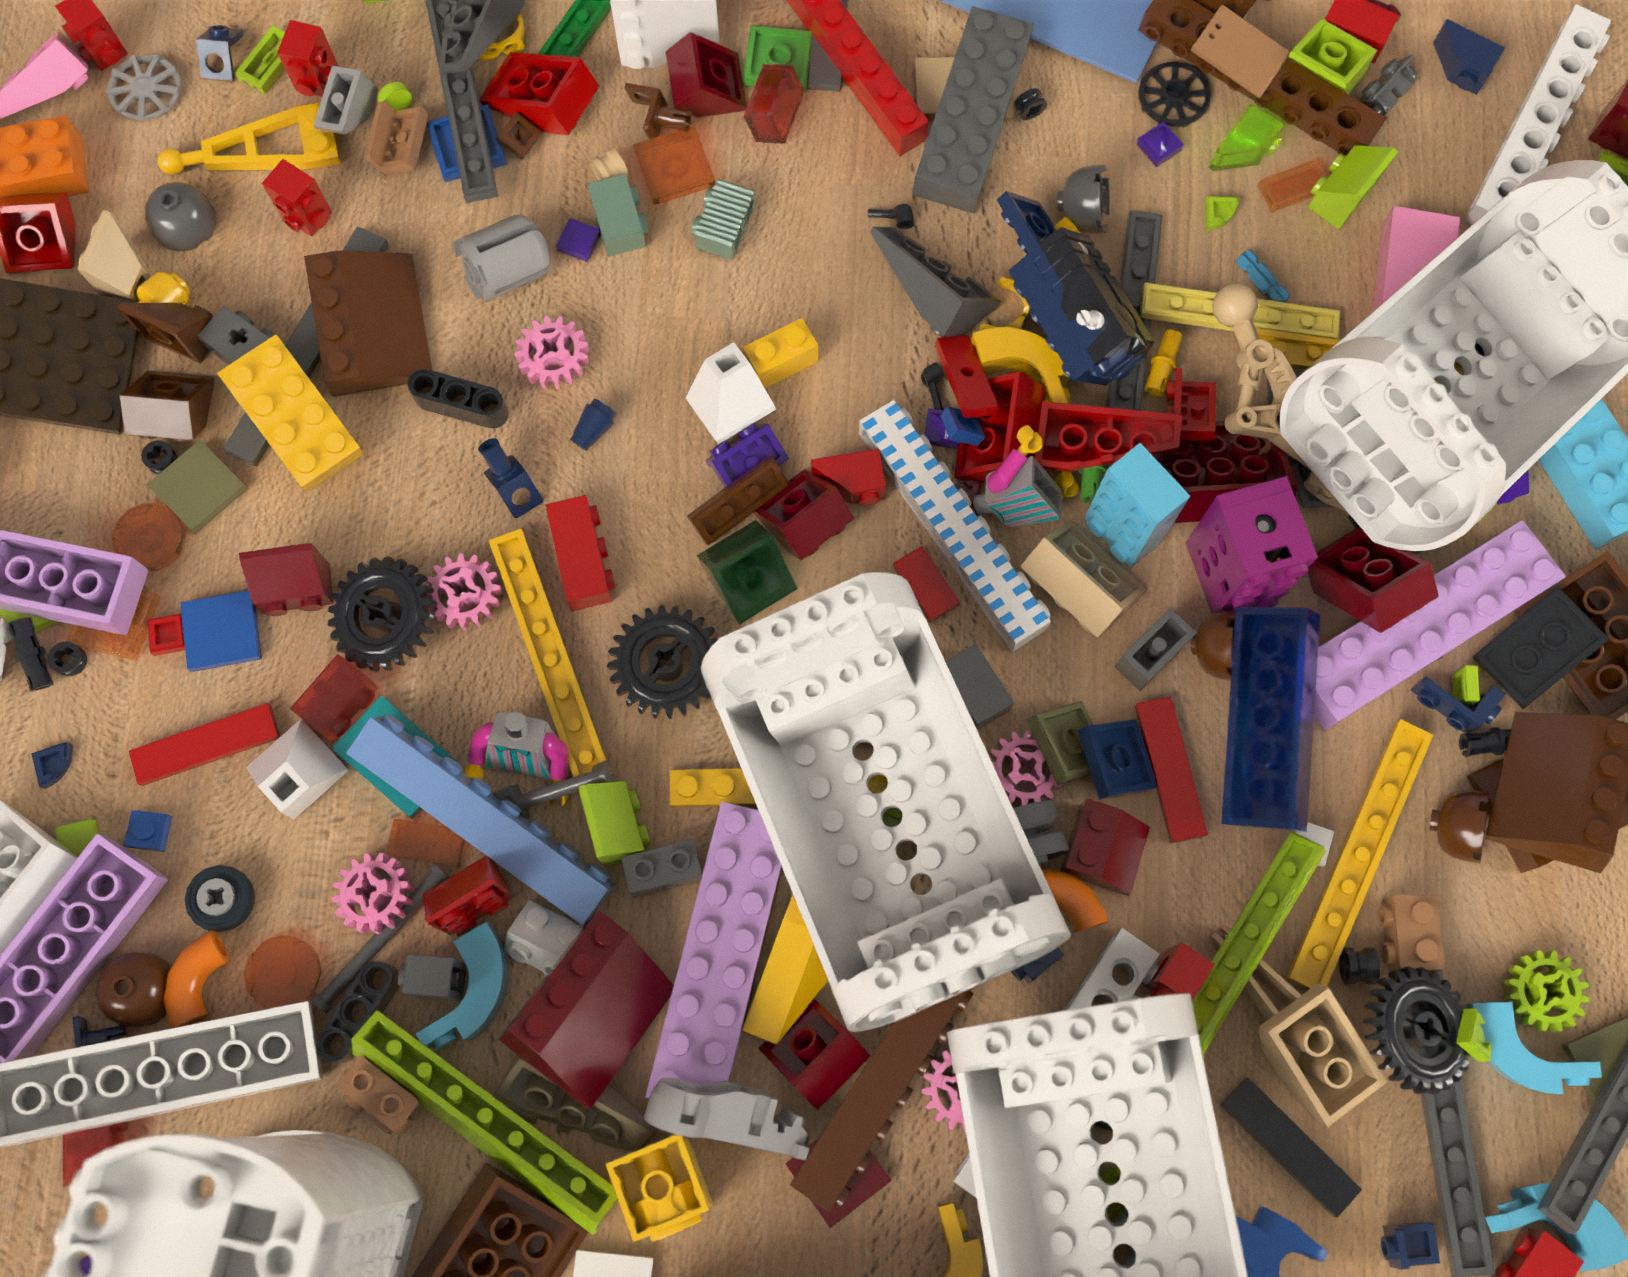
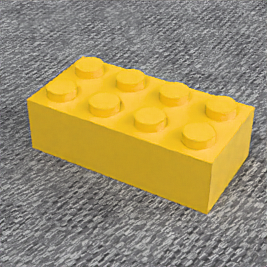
(290, 413)

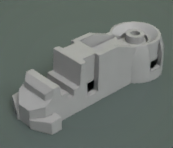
(727, 1114)

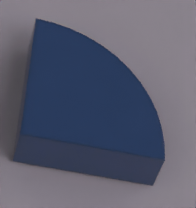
(52, 763)

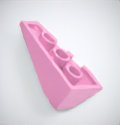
(47, 74)

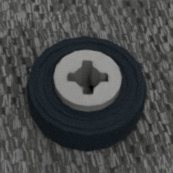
(231, 905)

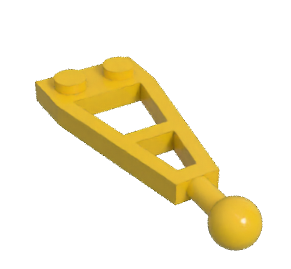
(318, 146)

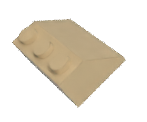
(1082, 578)

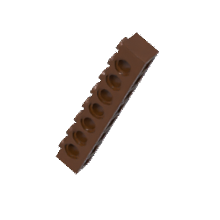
(1304, 87)

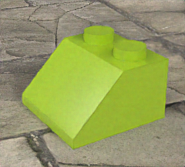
(1333, 55)
(1350, 182)
(613, 821)

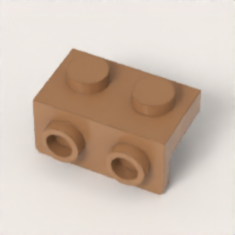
(396, 138)
(1412, 932)
(379, 1095)

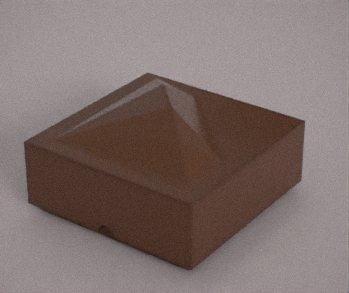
(519, 135)

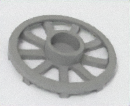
(143, 86)

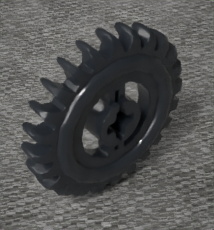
(407, 619)
(640, 685)
(1401, 1032)

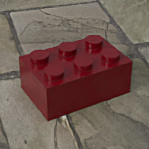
(1372, 580)

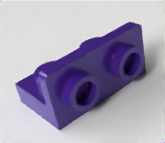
(741, 455)

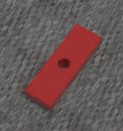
(966, 376)

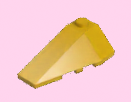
(788, 981)

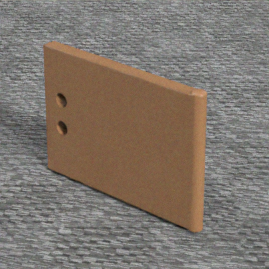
(1240, 51)

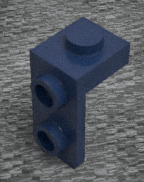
(1456, 713)

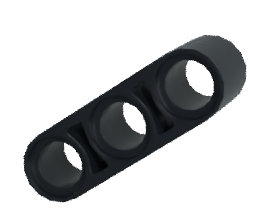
(448, 387)
(342, 1021)

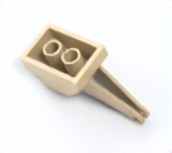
(1311, 1045)

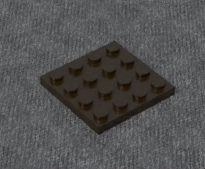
(63, 356)

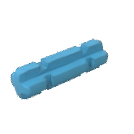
(1262, 277)

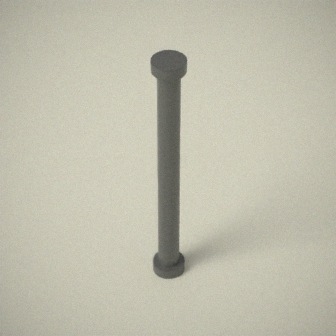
(375, 943)

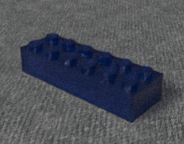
(1271, 718)

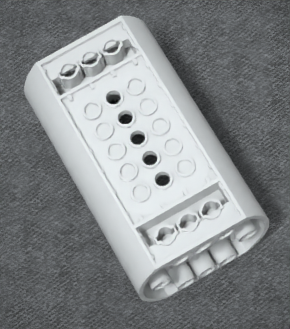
(1549, 307)
(795, 707)
(1028, 1119)
(277, 1209)

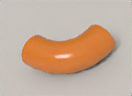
(1075, 900)
(187, 978)

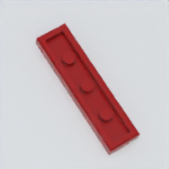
(204, 744)
(1171, 770)

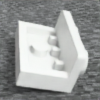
(539, 936)

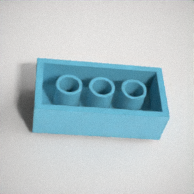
(1592, 474)
(1135, 506)

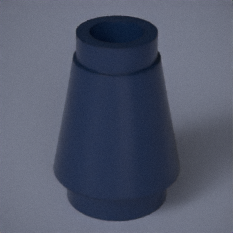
(592, 424)

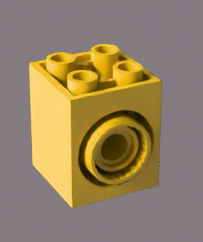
(660, 1188)

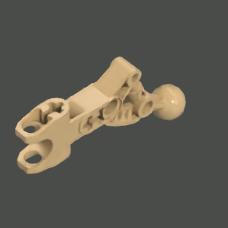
(1235, 308)

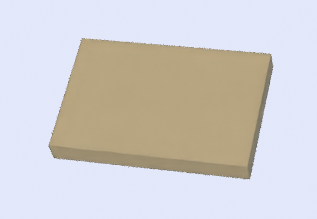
(930, 81)

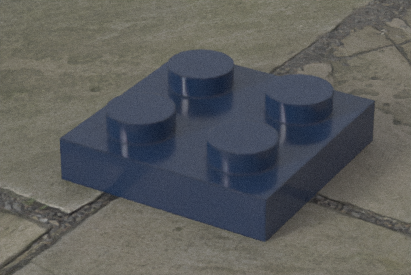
(1117, 759)

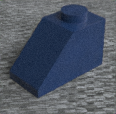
(1466, 56)

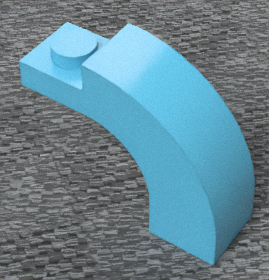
(485, 992)
(1518, 1064)
(1598, 1241)

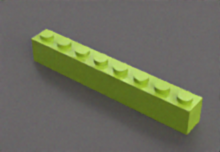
(487, 1123)

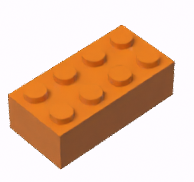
(42, 158)

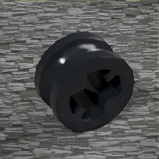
(1030, 104)
(153, 450)
(67, 648)

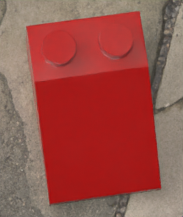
(542, 89)

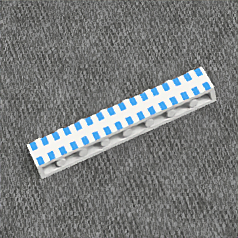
(954, 526)

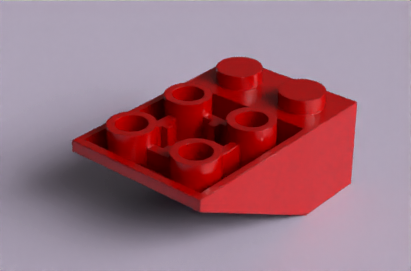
(467, 897)

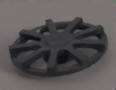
(1174, 95)

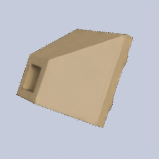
(112, 261)

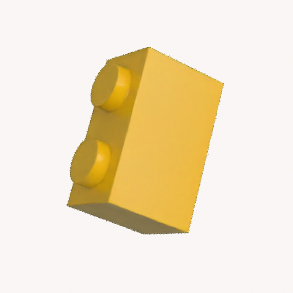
(782, 353)

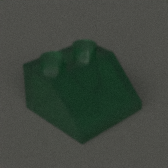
(747, 571)

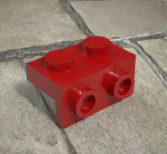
(1196, 404)

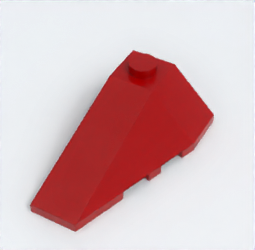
(1096, 436)

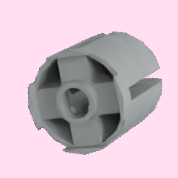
(503, 257)

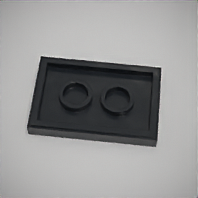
(1540, 648)

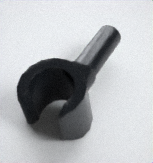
(901, 213)
(929, 377)

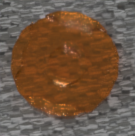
(149, 535)
(282, 972)

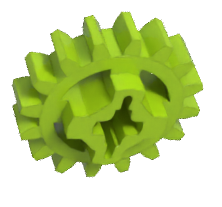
(1562, 988)

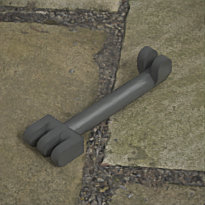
(599, 774)

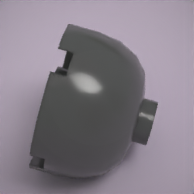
(1086, 198)
(179, 216)

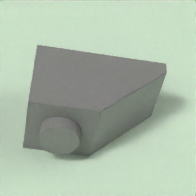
(345, 101)

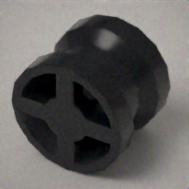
(1359, 966)

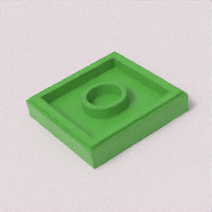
(777, 47)

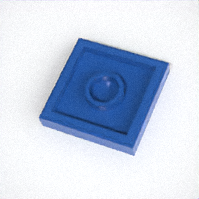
(443, 145)
(220, 631)

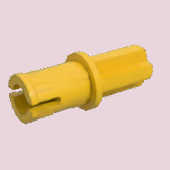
(1163, 363)

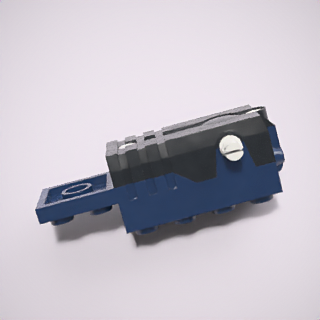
(1074, 297)

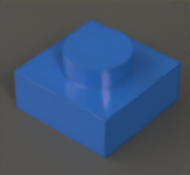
(960, 428)
(148, 831)

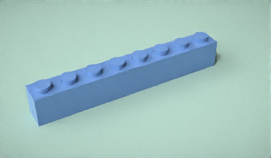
(481, 818)

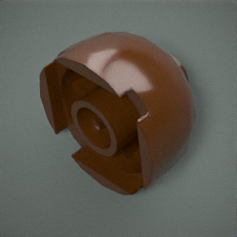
(1215, 644)
(1462, 824)
(133, 989)

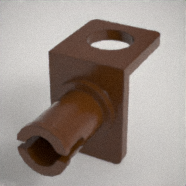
(658, 113)

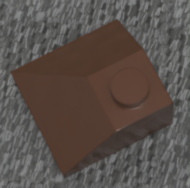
(170, 326)

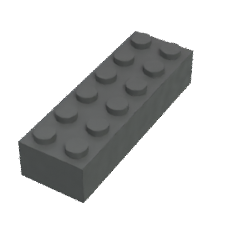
(972, 109)

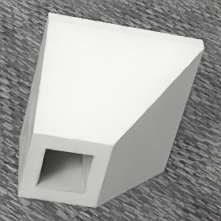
(728, 394)
(296, 770)

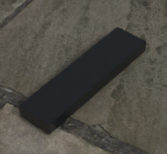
(1291, 1147)

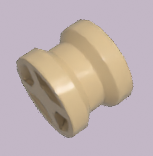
(609, 165)

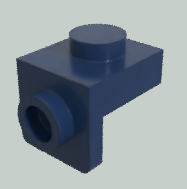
(1410, 1245)

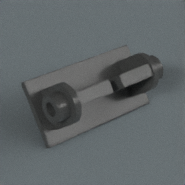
(1397, 78)

